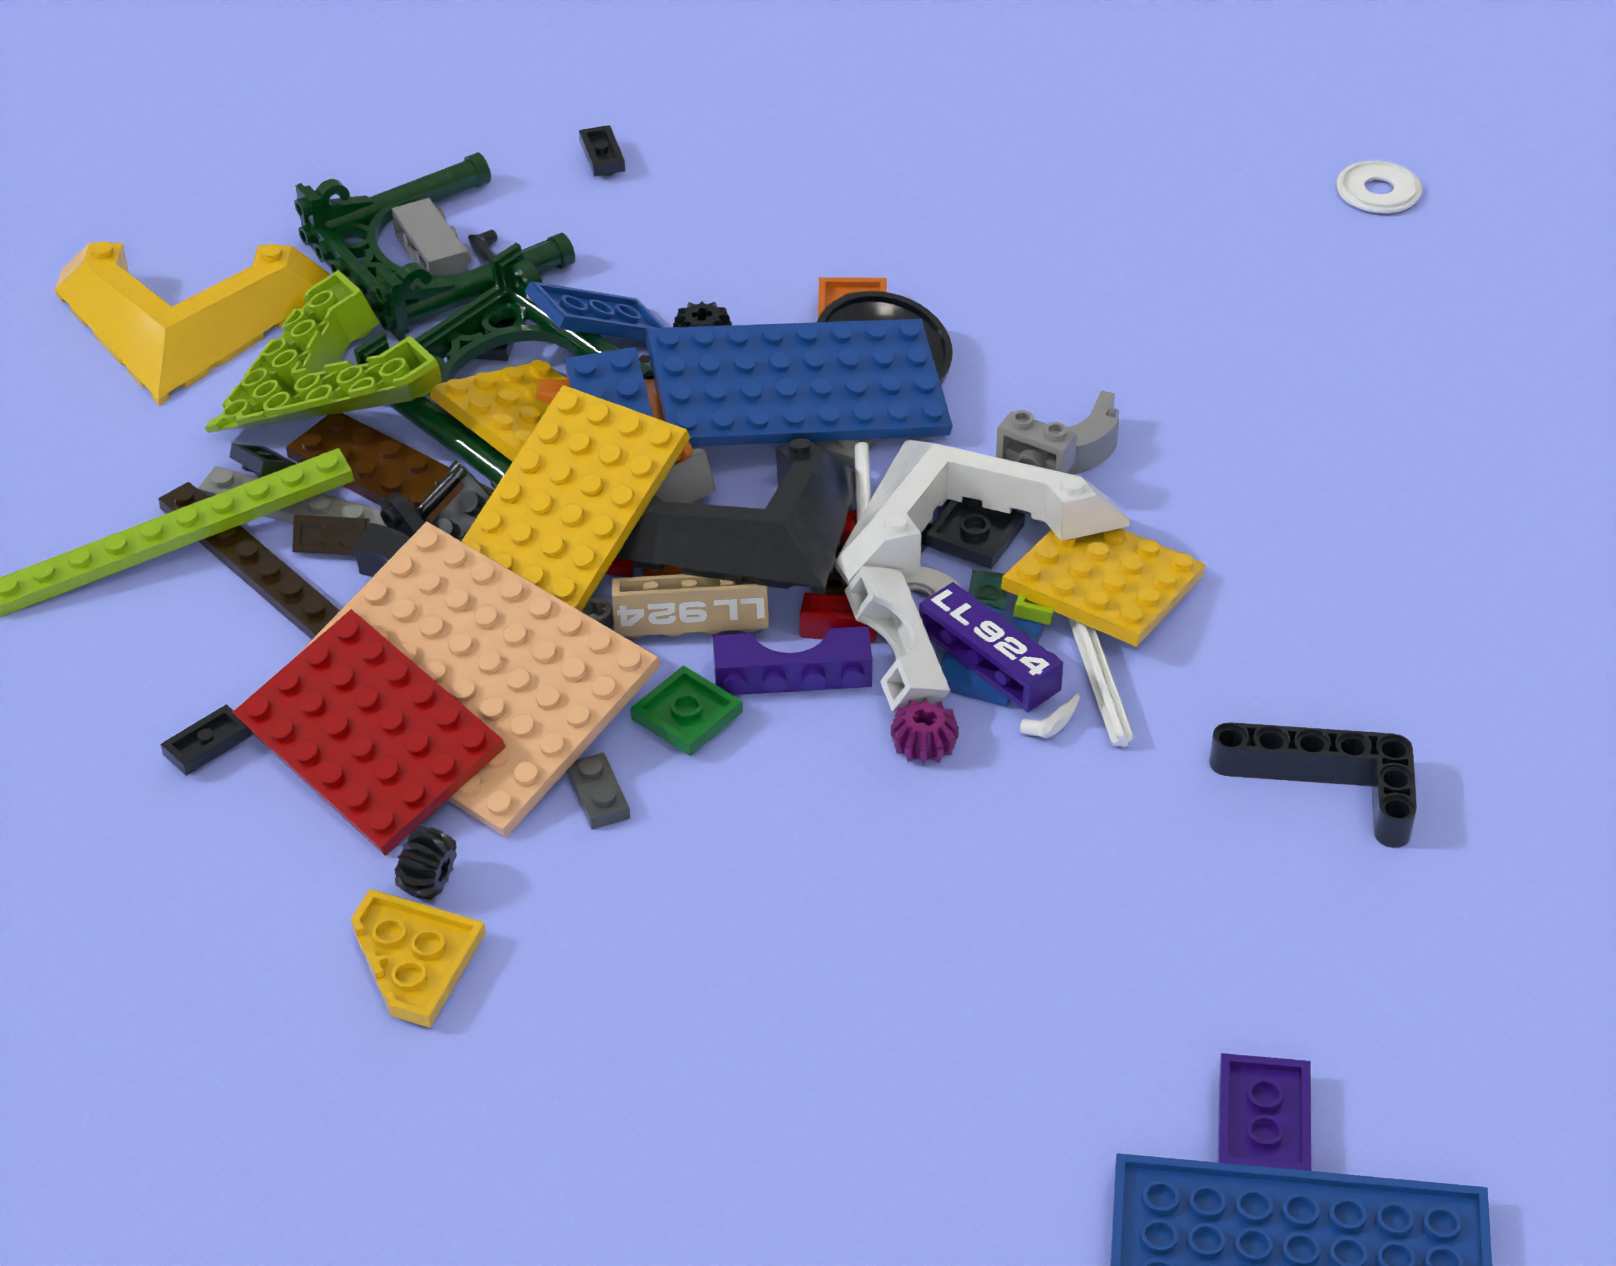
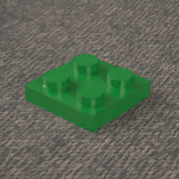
(686, 710)

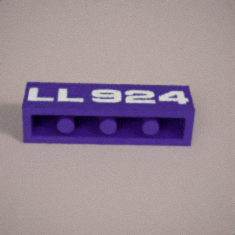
(991, 647)

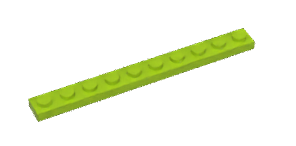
(172, 531)

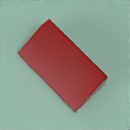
(825, 612)

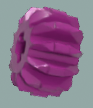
(924, 731)

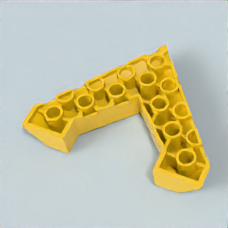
(182, 342)

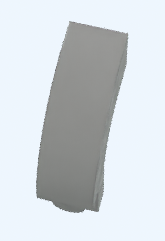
(1096, 434)

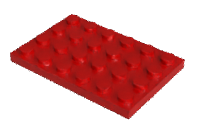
(369, 731)

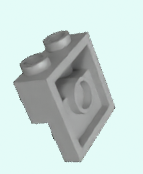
(1035, 442)

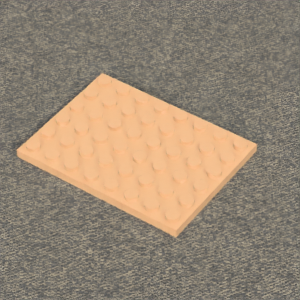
(509, 656)

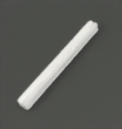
(1102, 684)

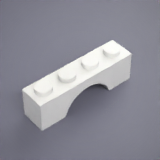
(885, 604)

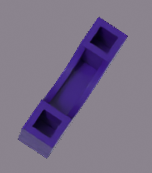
(835, 663)

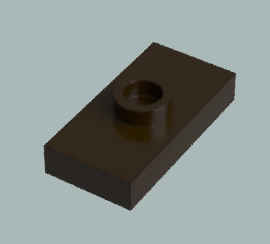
(327, 534)

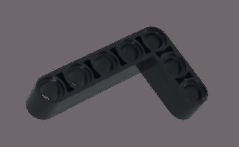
(1327, 757)

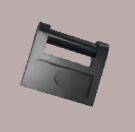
(463, 509)

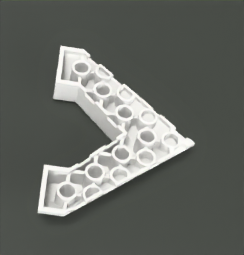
(932, 473)

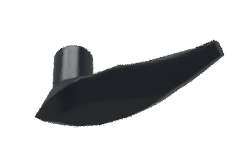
(481, 242)

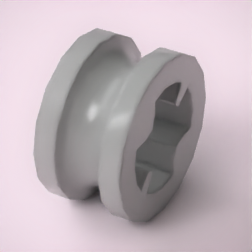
(600, 610)

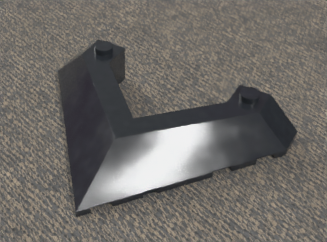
(772, 546)

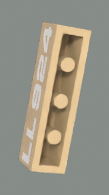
(686, 605)

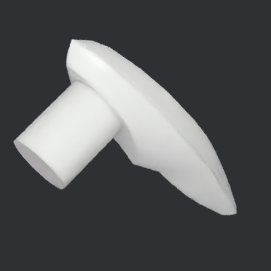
(1053, 723)

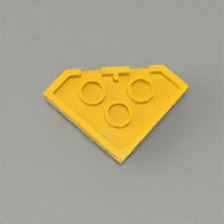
(414, 952)

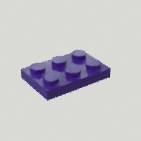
(1264, 1112)

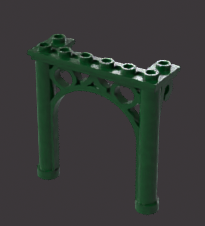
(408, 292)
(462, 341)

